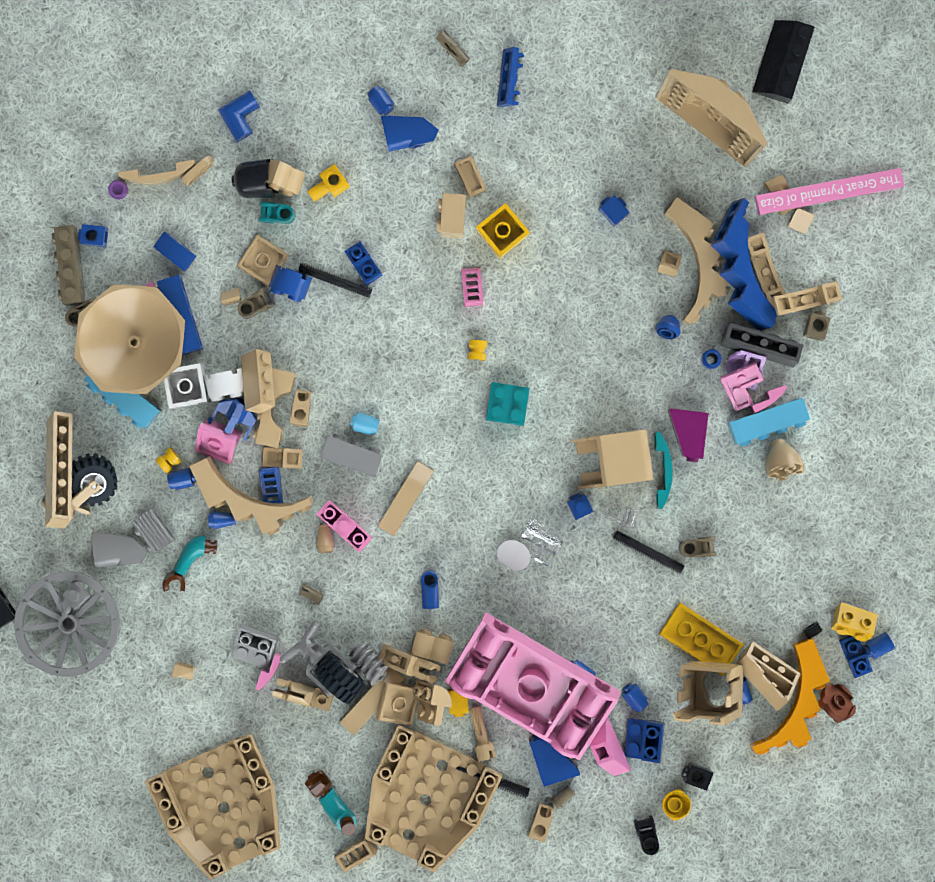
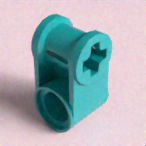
(272, 213)

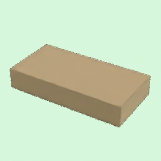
(470, 176)

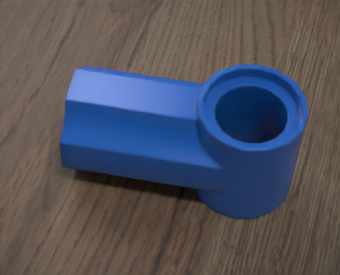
(430, 592)

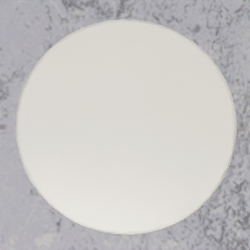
(513, 555)

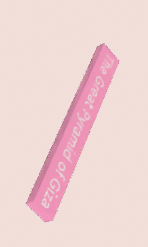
(829, 191)

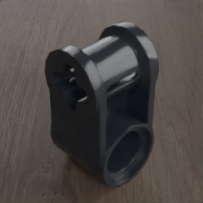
(647, 831)

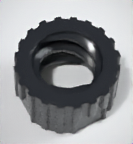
(812, 630)

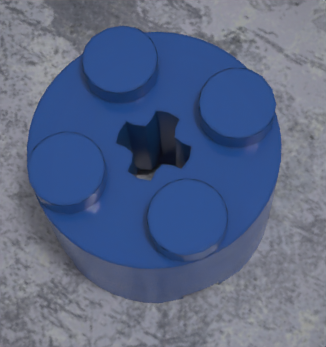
(290, 283)

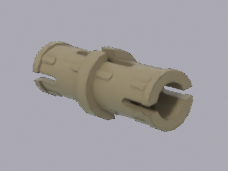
(452, 48)

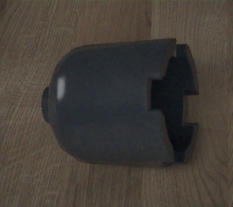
(251, 179)

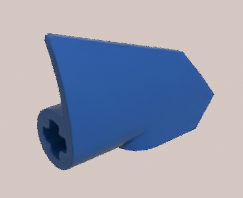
(407, 132)

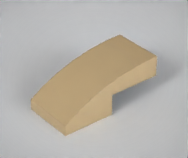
(282, 457)

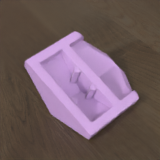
(742, 358)

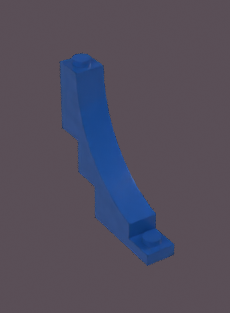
(732, 244)

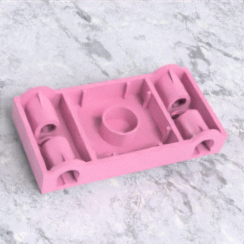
(532, 686)

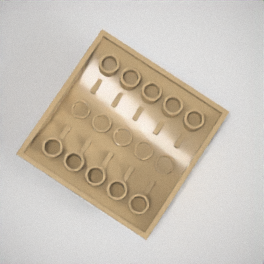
(714, 112)

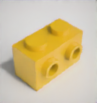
(854, 622)

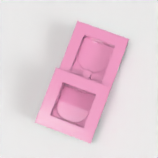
(771, 396)
(266, 675)

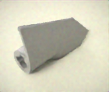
(116, 550)

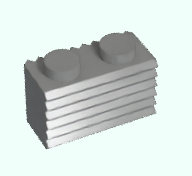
(153, 531)

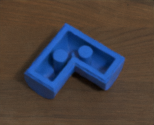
(234, 113)

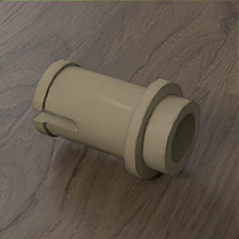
(311, 594)
(563, 796)

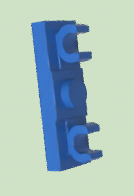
(509, 77)

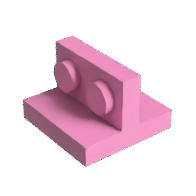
(215, 442)

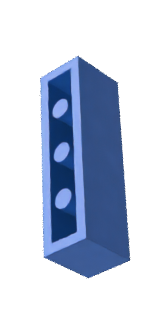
(175, 292)

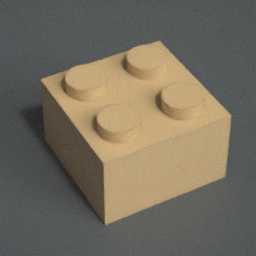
(452, 215)

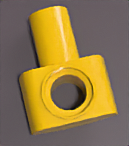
(325, 187)

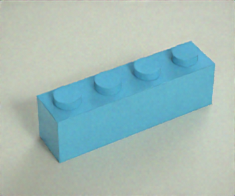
(133, 405)
(769, 421)

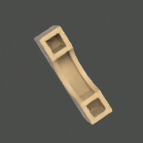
(269, 432)

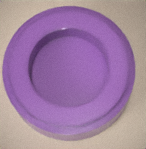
(118, 189)

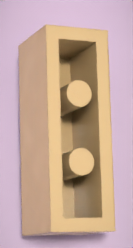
(258, 381)

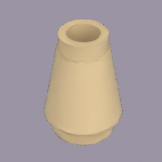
(324, 539)

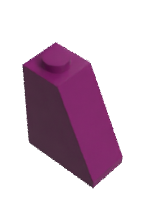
(690, 432)

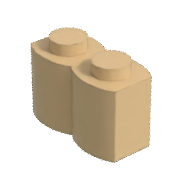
(285, 178)
(431, 646)

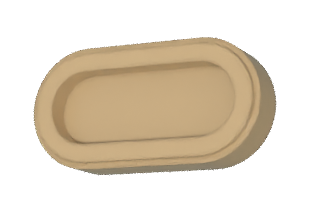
(198, 170)

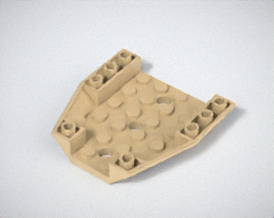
(191, 802)
(455, 805)

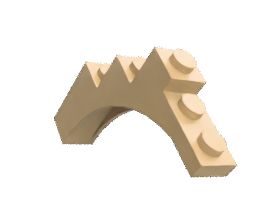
(695, 229)
(218, 490)

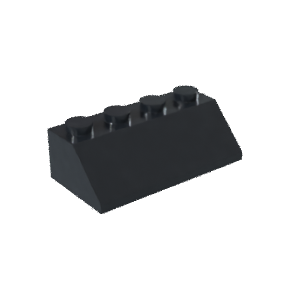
(783, 60)

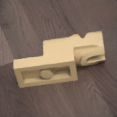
(407, 663)
(303, 694)

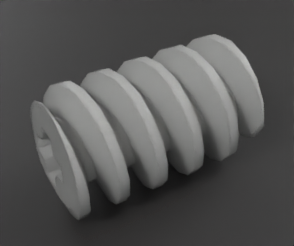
(368, 663)

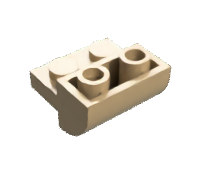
(432, 702)

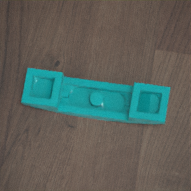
(662, 495)

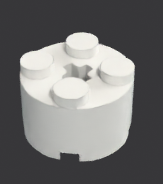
(224, 383)

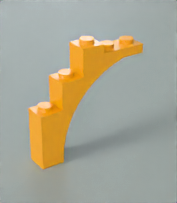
(805, 704)

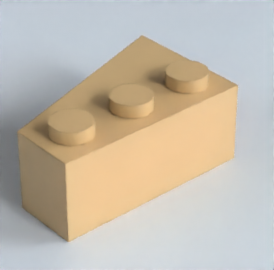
(769, 674)

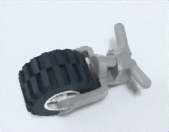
(333, 673)

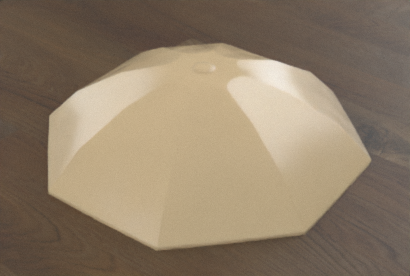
(129, 339)

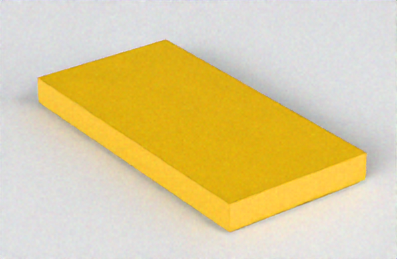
(700, 637)

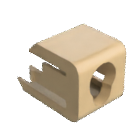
(622, 459)
(695, 690)

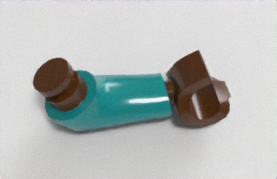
(193, 549)
(334, 807)

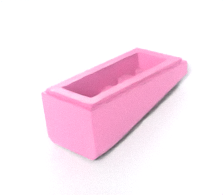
(471, 303)

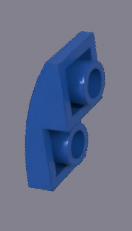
(174, 251)
(363, 263)
(855, 656)

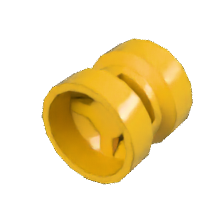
(477, 350)
(168, 460)

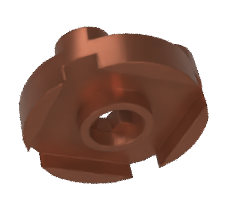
(837, 711)

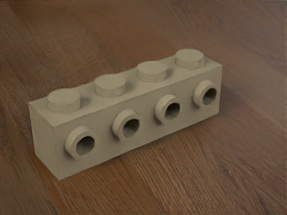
(69, 265)

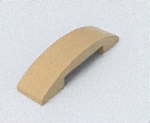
(134, 176)
(764, 267)
(807, 298)
(405, 498)
(368, 703)

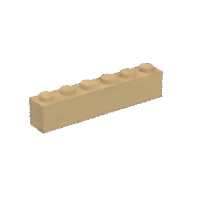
(58, 470)

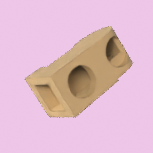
(301, 408)
(541, 822)

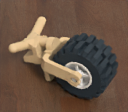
(92, 482)

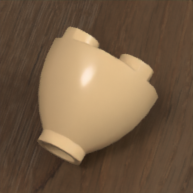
(782, 461)

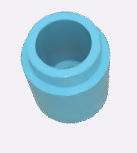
(364, 423)

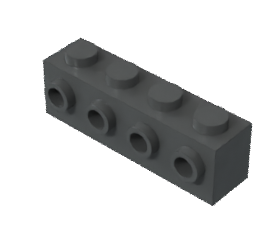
(775, 348)

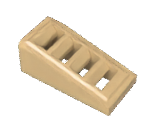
(372, 850)

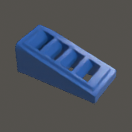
(263, 480)

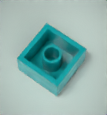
(507, 404)

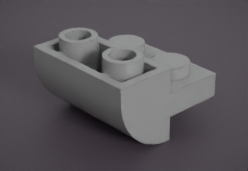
(254, 646)

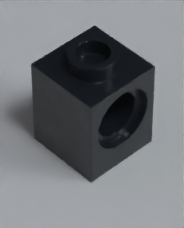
(705, 779)

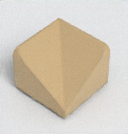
(183, 670)

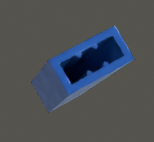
(550, 763)

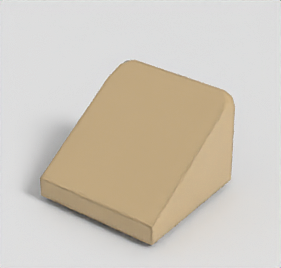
(801, 220)
(669, 263)
(231, 297)

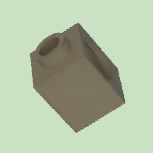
(812, 333)

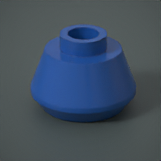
(668, 327)

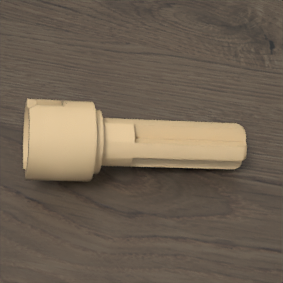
(484, 748)

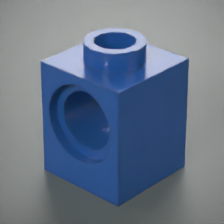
(99, 241)

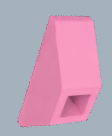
(344, 525)
(609, 751)

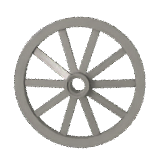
(57, 670)

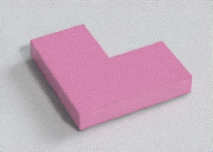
(737, 383)

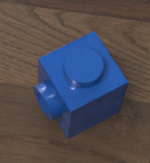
(613, 209)
(579, 506)

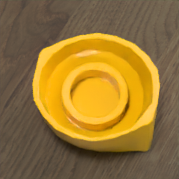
(676, 804)

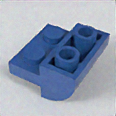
(644, 740)

